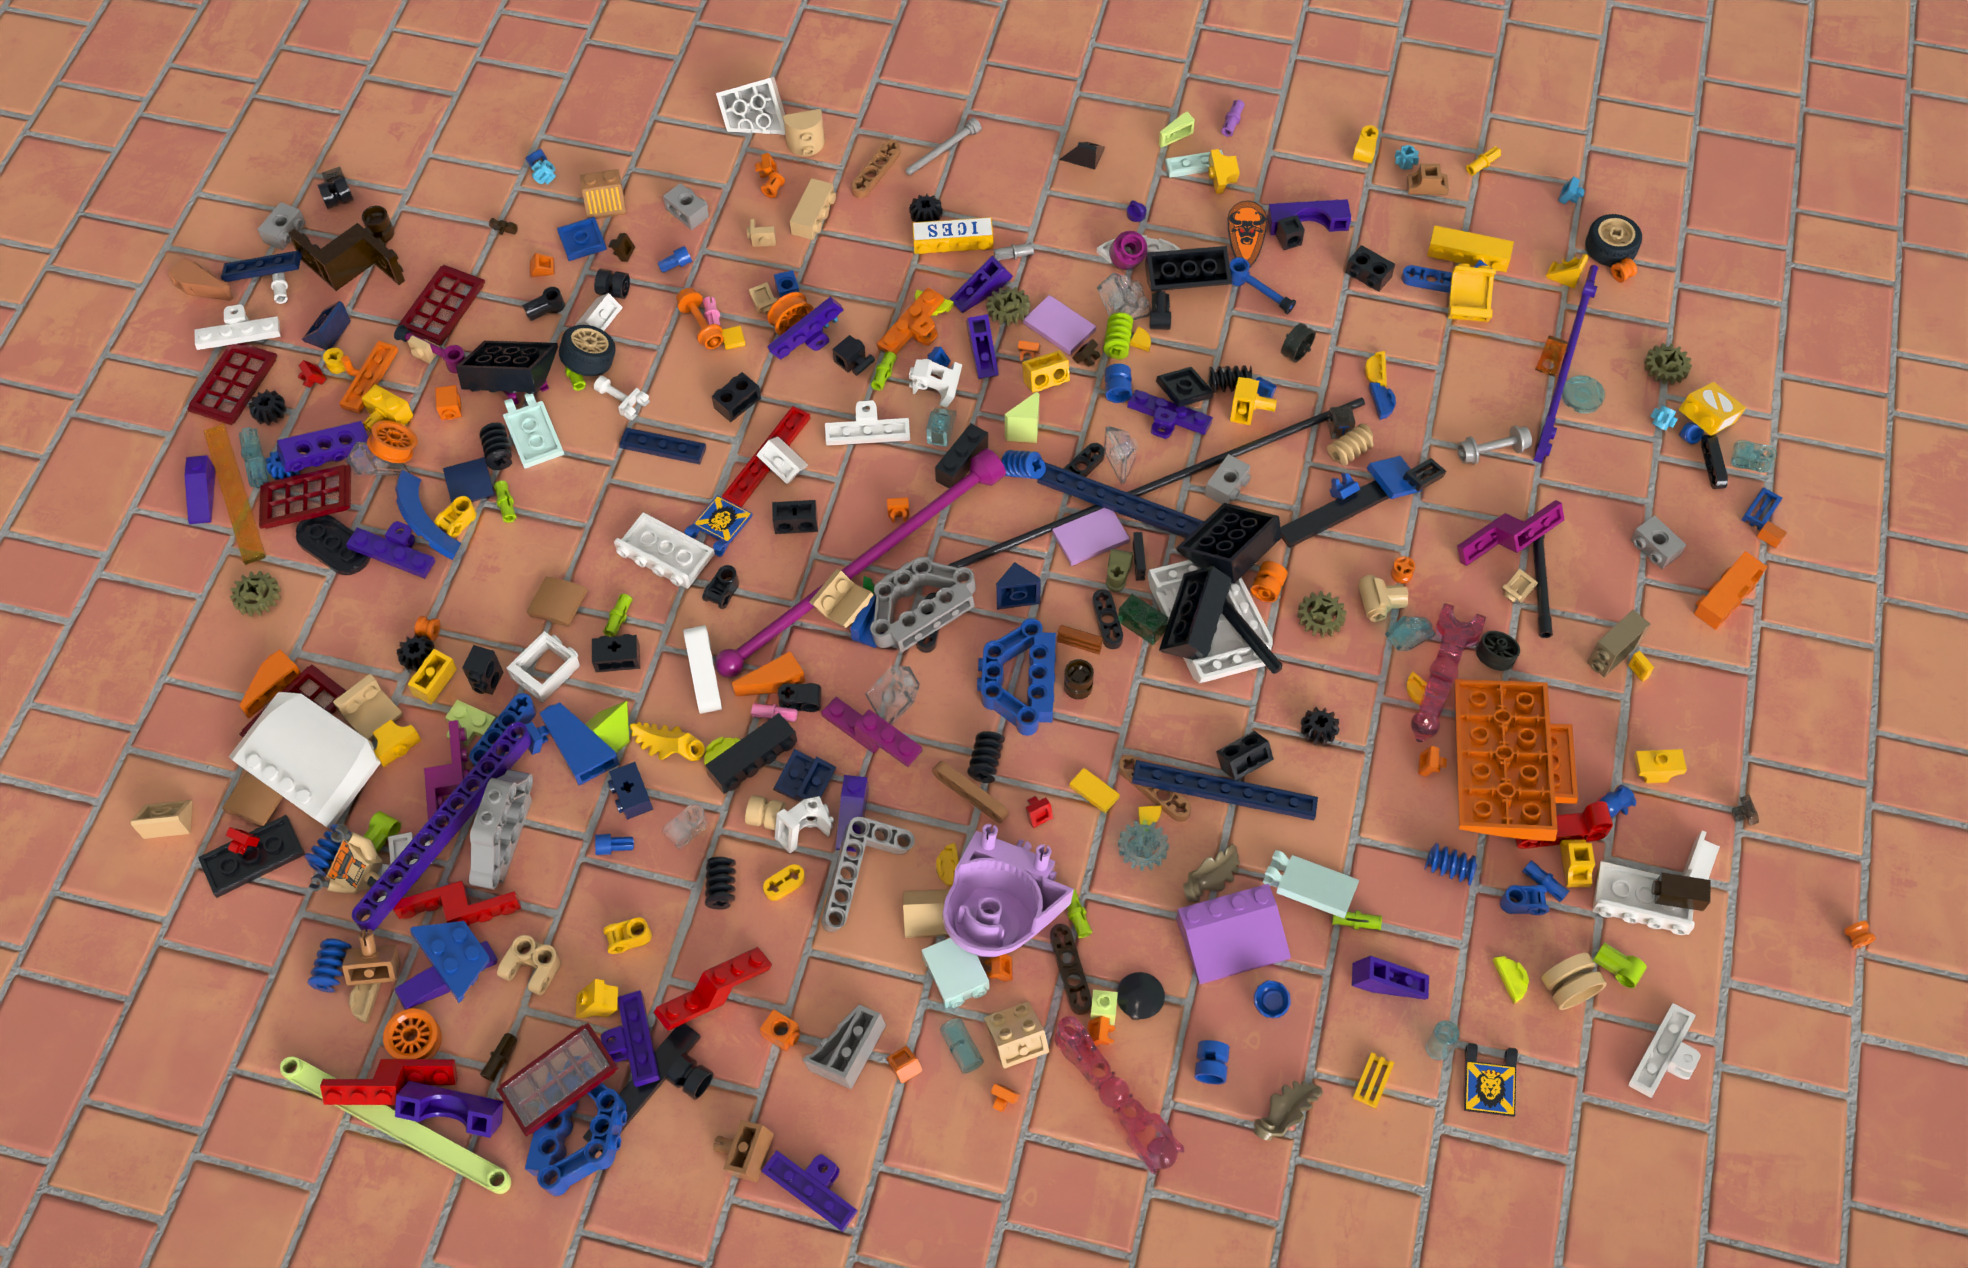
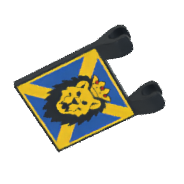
(1490, 1086)

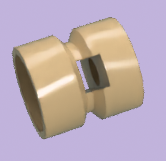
(763, 812)

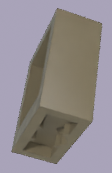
(1618, 643)

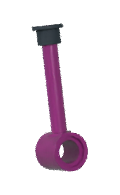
(451, 355)

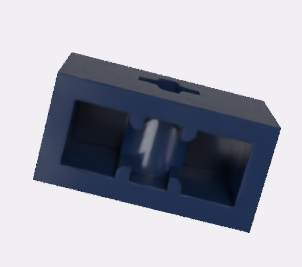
(626, 779)

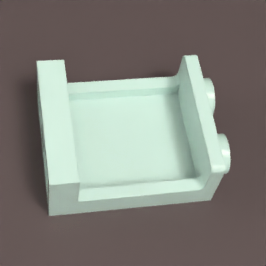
(955, 972)

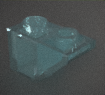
(1410, 632)

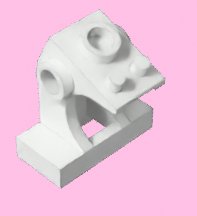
(946, 386)
(791, 822)

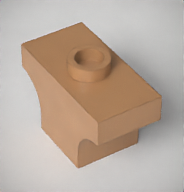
(1428, 181)

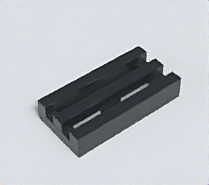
(1420, 480)
(1139, 556)

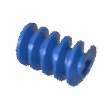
(1023, 464)
(324, 852)
(1451, 863)
(327, 965)

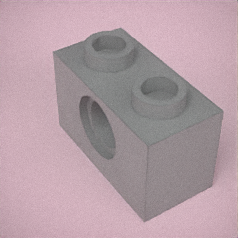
(686, 206)
(278, 225)
(1229, 470)
(1668, 544)

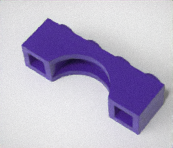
(1331, 213)
(423, 1101)

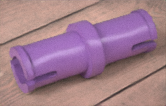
(1232, 118)

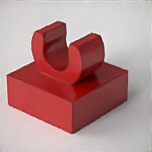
(311, 373)
(1039, 811)
(241, 840)

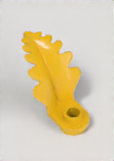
(667, 741)

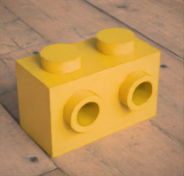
(432, 676)

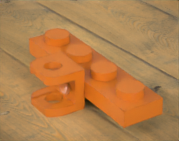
(914, 323)

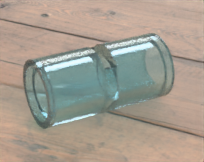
(1442, 1040)
(961, 1045)

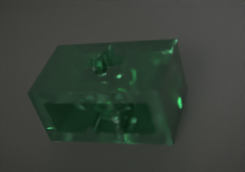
(1142, 619)

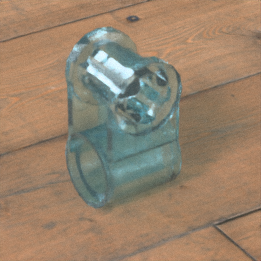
(1751, 456)

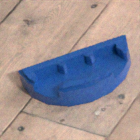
(1383, 400)

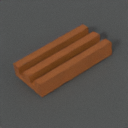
(1079, 639)

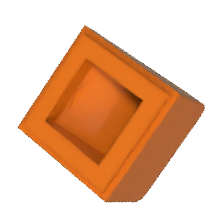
(541, 265)
(1771, 534)
(904, 1064)

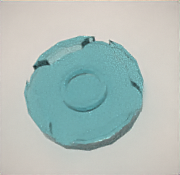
(1583, 394)

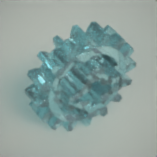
(1135, 849)

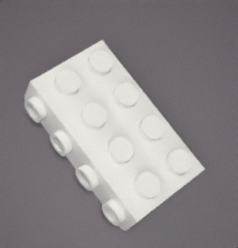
(664, 550)
(1628, 896)

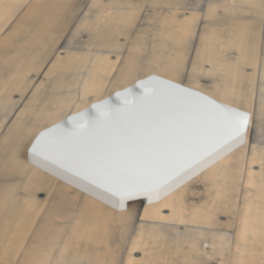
(1228, 649)
(307, 756)

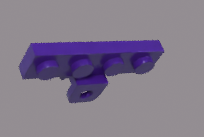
(807, 330)
(1168, 415)
(393, 549)
(633, 1040)
(812, 1187)

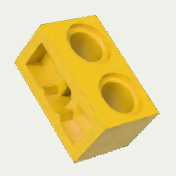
(1046, 371)

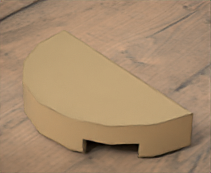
(363, 1000)

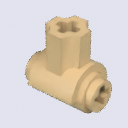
(1379, 598)

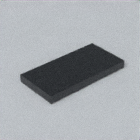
(231, 870)

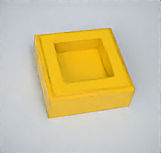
(733, 337)
(1640, 666)

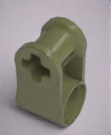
(1118, 569)

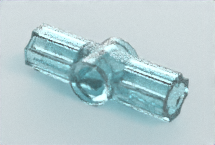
(253, 457)

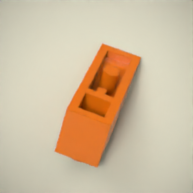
(770, 677)
(270, 679)

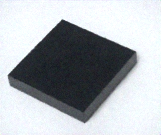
(1184, 386)

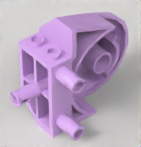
(1002, 895)

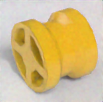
(334, 366)

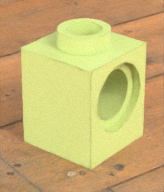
(1104, 1004)

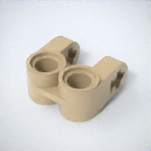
(514, 959)

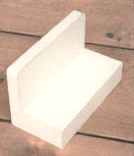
(601, 312)
(781, 459)
(1701, 858)

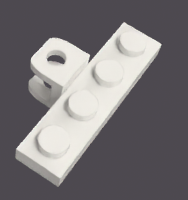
(237, 329)
(867, 428)
(1667, 1053)

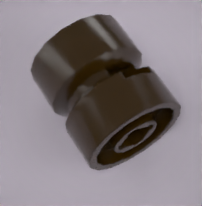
(378, 222)
(1078, 679)

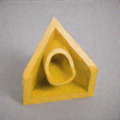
(1568, 272)

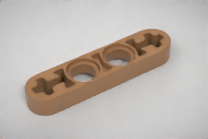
(873, 167)
(970, 792)
(1151, 793)

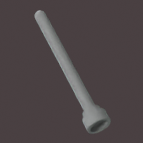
(972, 127)

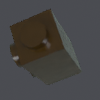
(1682, 891)

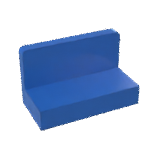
(861, 626)

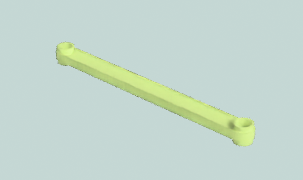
(405, 1131)

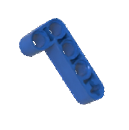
(518, 710)

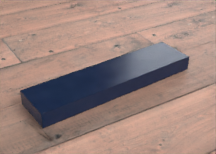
(261, 266)
(662, 446)

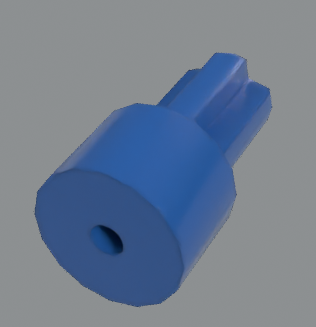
(680, 257)
(605, 844)

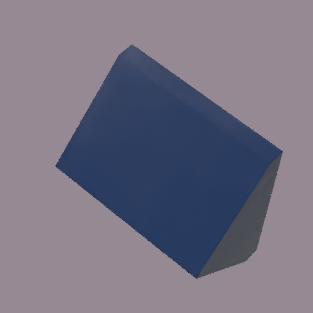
(328, 326)
(1017, 588)

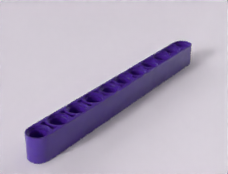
(440, 836)

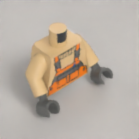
(354, 865)

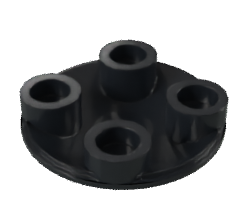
(1140, 995)

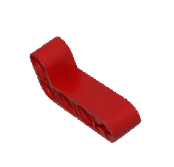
(1589, 825)

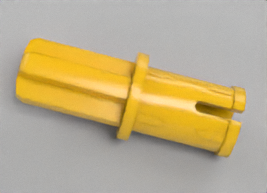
(1483, 160)

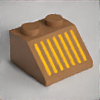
(603, 194)

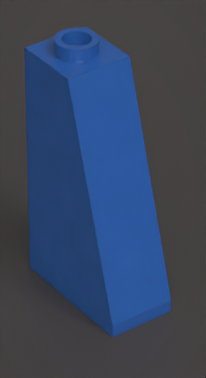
(579, 746)

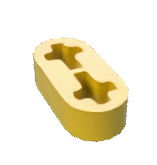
(783, 882)

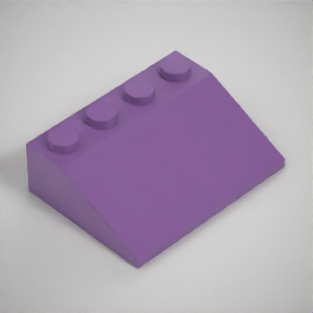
(1233, 933)

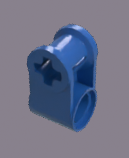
(1529, 898)

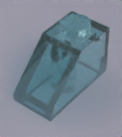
(940, 426)

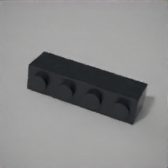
(751, 753)

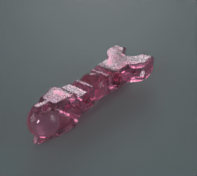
(1444, 669)
(1115, 1094)

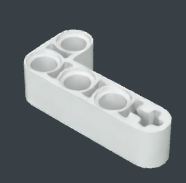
(702, 669)

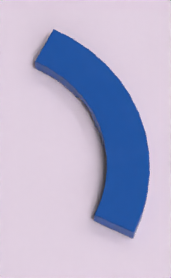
(412, 511)

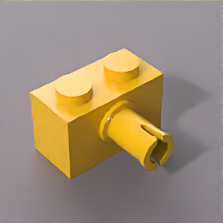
(1247, 400)
(385, 406)

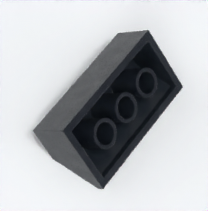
(1188, 268)
(1196, 613)

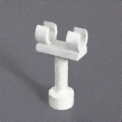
(603, 385)

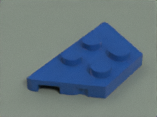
(453, 954)

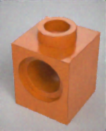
(448, 402)
(776, 1021)

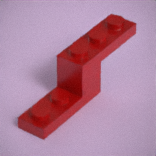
(457, 904)
(712, 988)
(388, 1081)

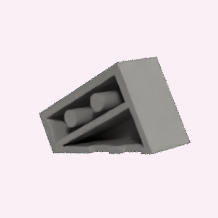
(848, 1047)

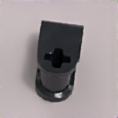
(721, 590)
(802, 697)

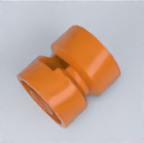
(1269, 581)

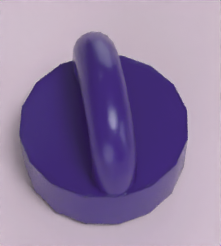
(1136, 211)

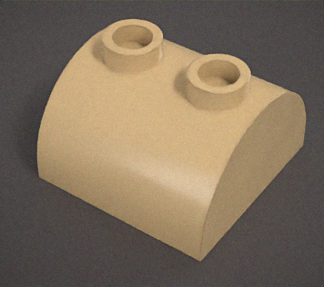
(804, 132)

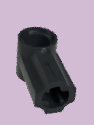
(549, 302)
(1160, 315)

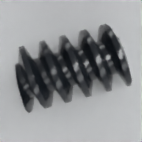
(1227, 378)
(496, 446)
(985, 756)
(719, 882)

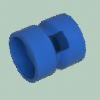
(1118, 383)
(1212, 1057)

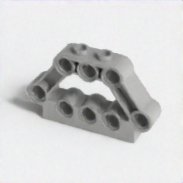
(936, 575)
(498, 827)

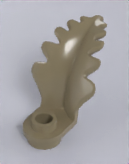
(1212, 874)
(1287, 1109)

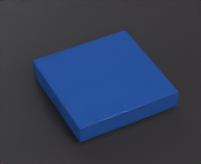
(581, 238)
(1390, 475)

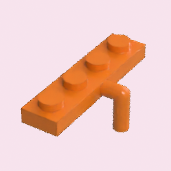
(367, 376)

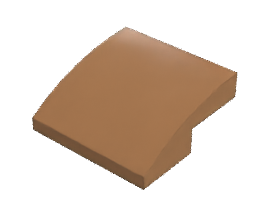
(557, 601)
(252, 800)

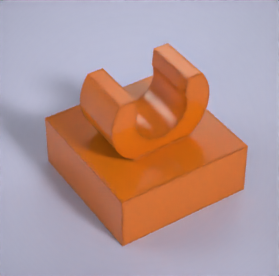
(766, 166)
(1028, 348)
(898, 507)
(1431, 761)
(1001, 967)
(1098, 1030)
(1004, 1096)

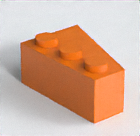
(1730, 591)

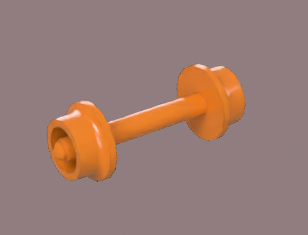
(709, 335)

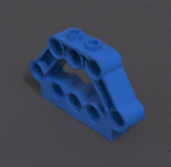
(1007, 648)
(583, 1161)

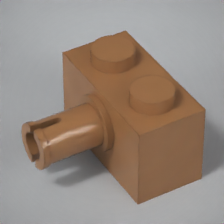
(370, 962)
(746, 1151)

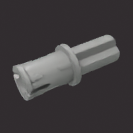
(1014, 251)

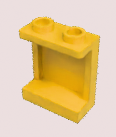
(1471, 293)

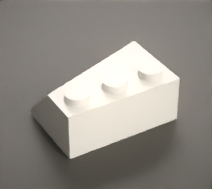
(753, 108)

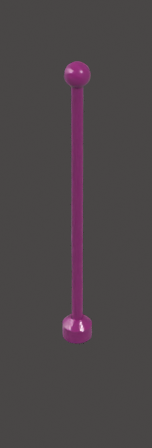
(984, 469)

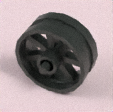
(1298, 342)
(1499, 652)

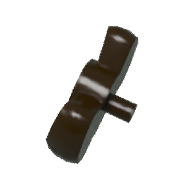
(503, 226)

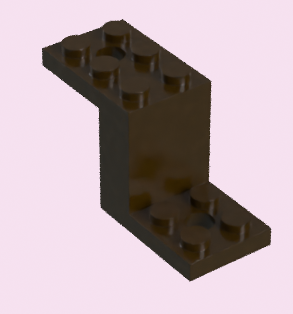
(347, 256)

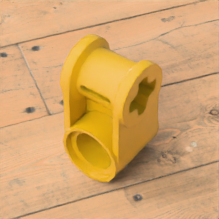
(1366, 144)
(456, 517)
(622, 937)

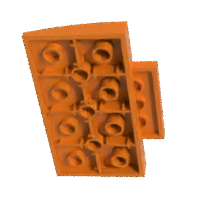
(1511, 759)

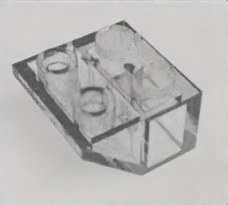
(1124, 296)

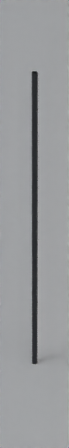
(1153, 485)

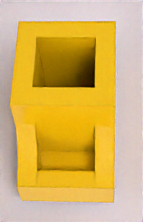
(1222, 170)
(394, 741)
(1660, 765)
(1577, 862)
(596, 1000)

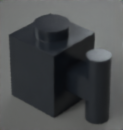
(851, 355)

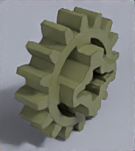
(1008, 305)
(1667, 364)
(249, 602)
(1321, 614)

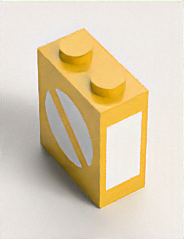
(1712, 408)

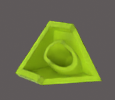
(612, 726)

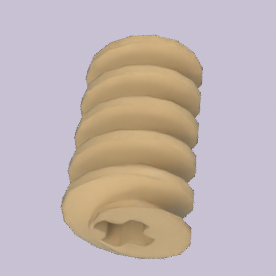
(1351, 444)

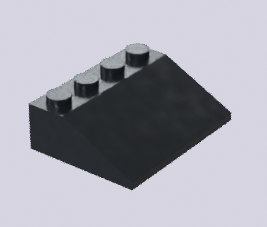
(507, 366)
(1232, 540)

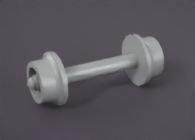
(1519, 438)

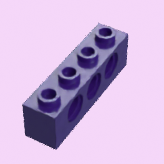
(312, 443)

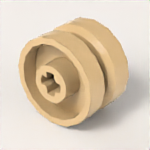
(1573, 981)

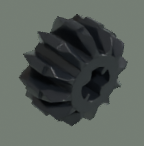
(925, 209)
(267, 407)
(414, 652)
(1312, 721)

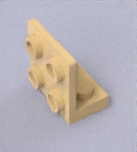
(841, 599)
(366, 707)
(1017, 1034)

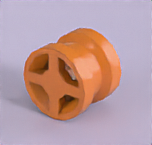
(1623, 270)
(1400, 565)
(427, 627)
(1859, 934)

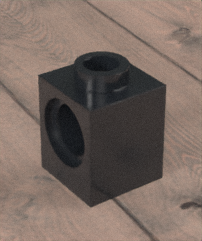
(1290, 232)

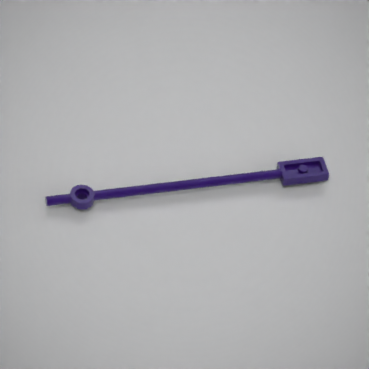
(1549, 431)

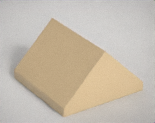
(164, 819)
(924, 913)

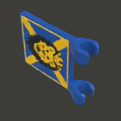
(720, 520)

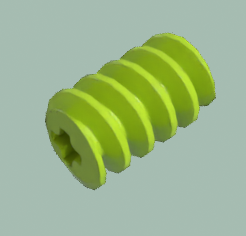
(1118, 335)

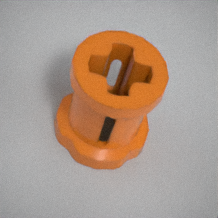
(773, 185)

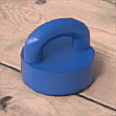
(535, 156)
(1691, 433)

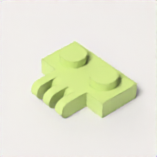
(474, 720)

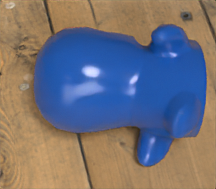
(1619, 800)

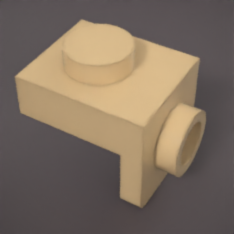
(761, 235)
(762, 297)
(421, 349)
(1519, 587)

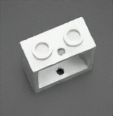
(533, 653)

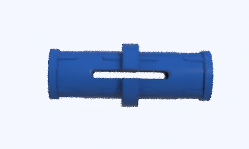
(1543, 878)

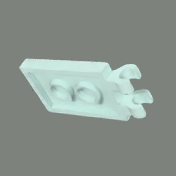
(532, 432)
(1311, 884)

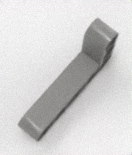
(852, 864)

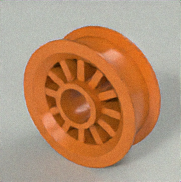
(788, 311)
(392, 441)
(425, 1028)

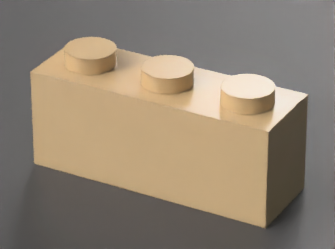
(812, 209)

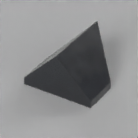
(1085, 155)

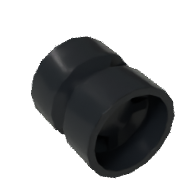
(332, 199)
(613, 283)
(688, 1075)

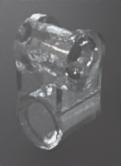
(685, 827)

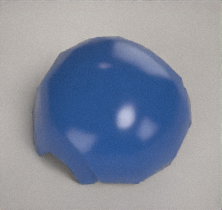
(1272, 999)

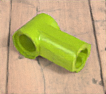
(380, 828)
(1625, 968)

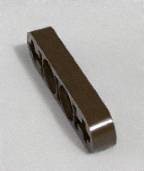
(1072, 968)

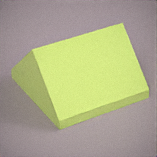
(1023, 421)

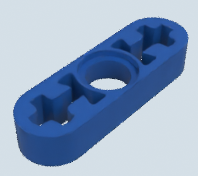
(1418, 271)

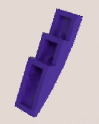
(429, 984)

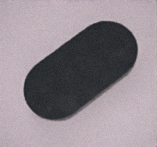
(327, 543)

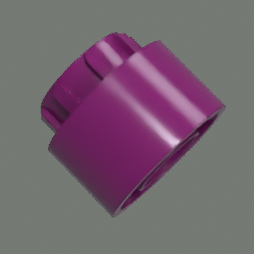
(1120, 257)

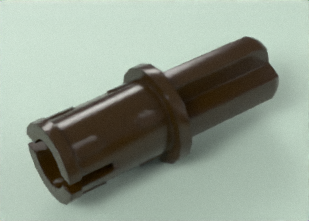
(499, 1057)

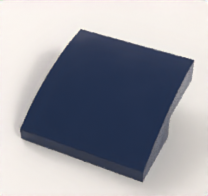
(469, 480)
(804, 777)

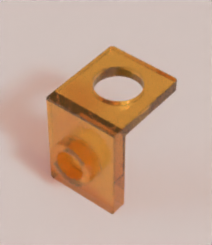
(1553, 352)

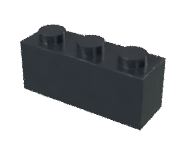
(958, 458)

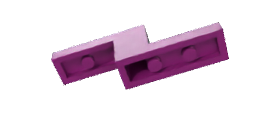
(1510, 532)
(872, 731)
(445, 778)

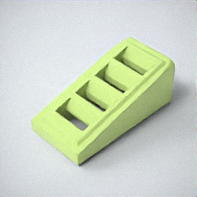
(1178, 129)

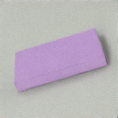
(1059, 325)
(1090, 535)

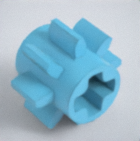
(1406, 157)
(543, 172)
(1664, 417)

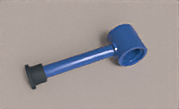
(1240, 275)

